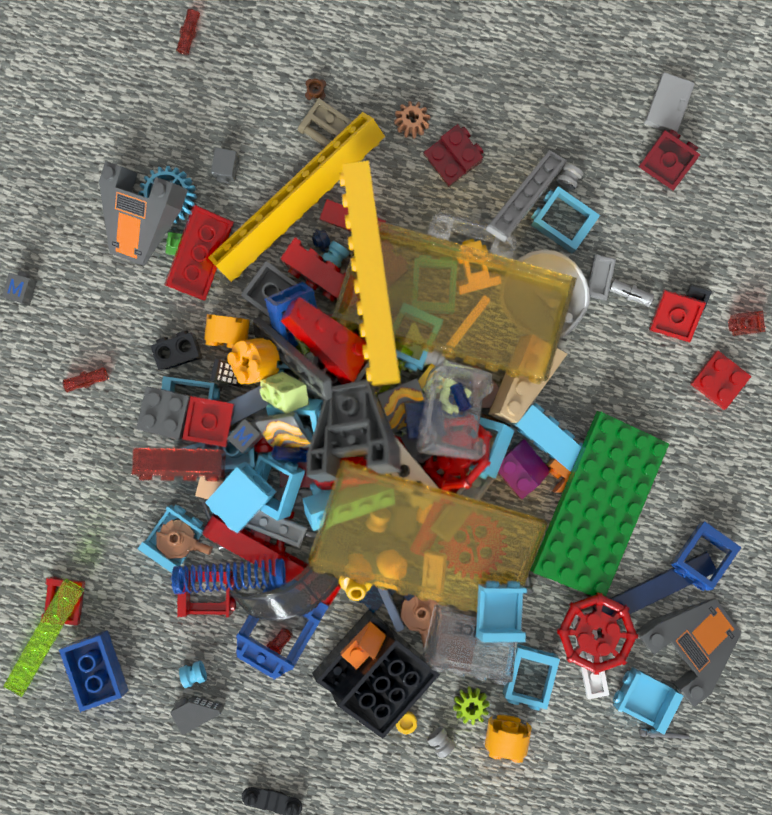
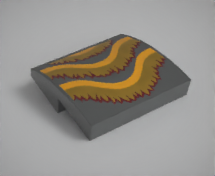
(393, 402)
(284, 430)

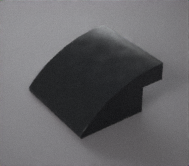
(382, 686)

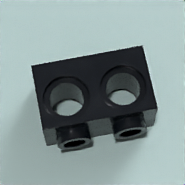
(177, 355)

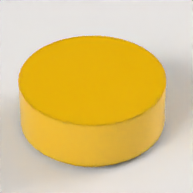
(407, 723)

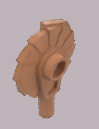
(178, 540)
(417, 615)

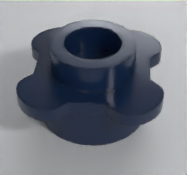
(321, 239)

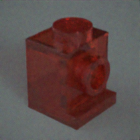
(755, 323)

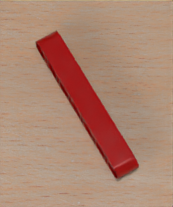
(249, 549)

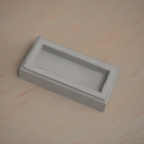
(601, 276)

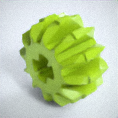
(463, 703)

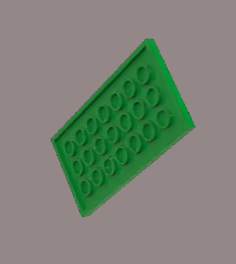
(599, 506)

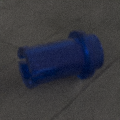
(460, 396)

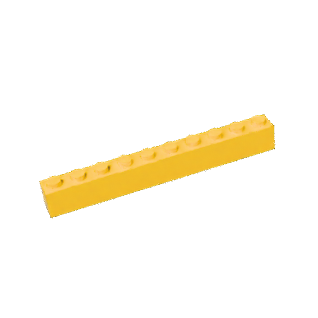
(296, 197)
(370, 273)

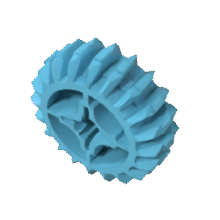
(179, 179)

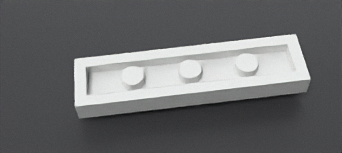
(594, 685)

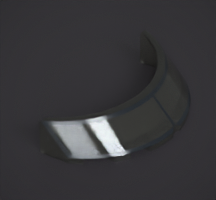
(291, 599)

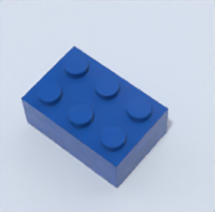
(94, 671)

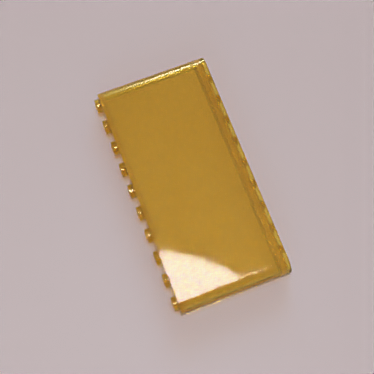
(467, 303)
(421, 538)

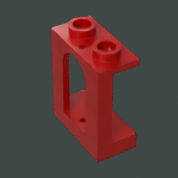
(185, 607)

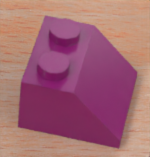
(523, 469)

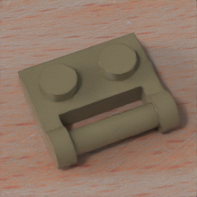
(326, 118)

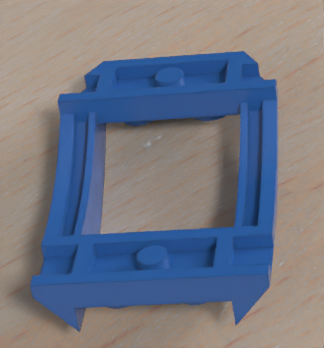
(264, 658)

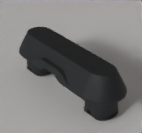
(271, 800)

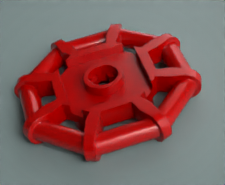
(458, 466)
(602, 645)

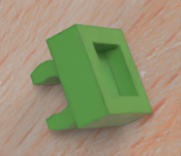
(172, 243)

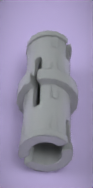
(631, 292)

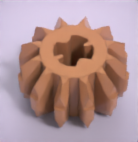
(418, 115)

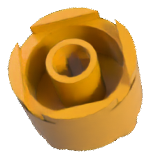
(225, 330)
(254, 360)
(507, 738)

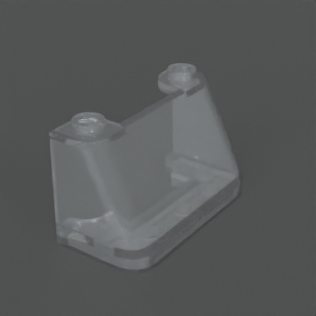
(444, 428)

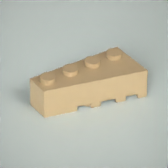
(518, 394)

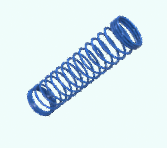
(179, 576)

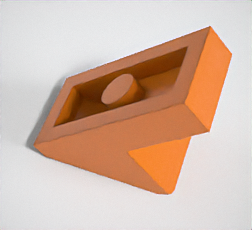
(558, 471)
(363, 645)

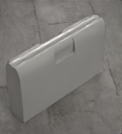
(669, 102)

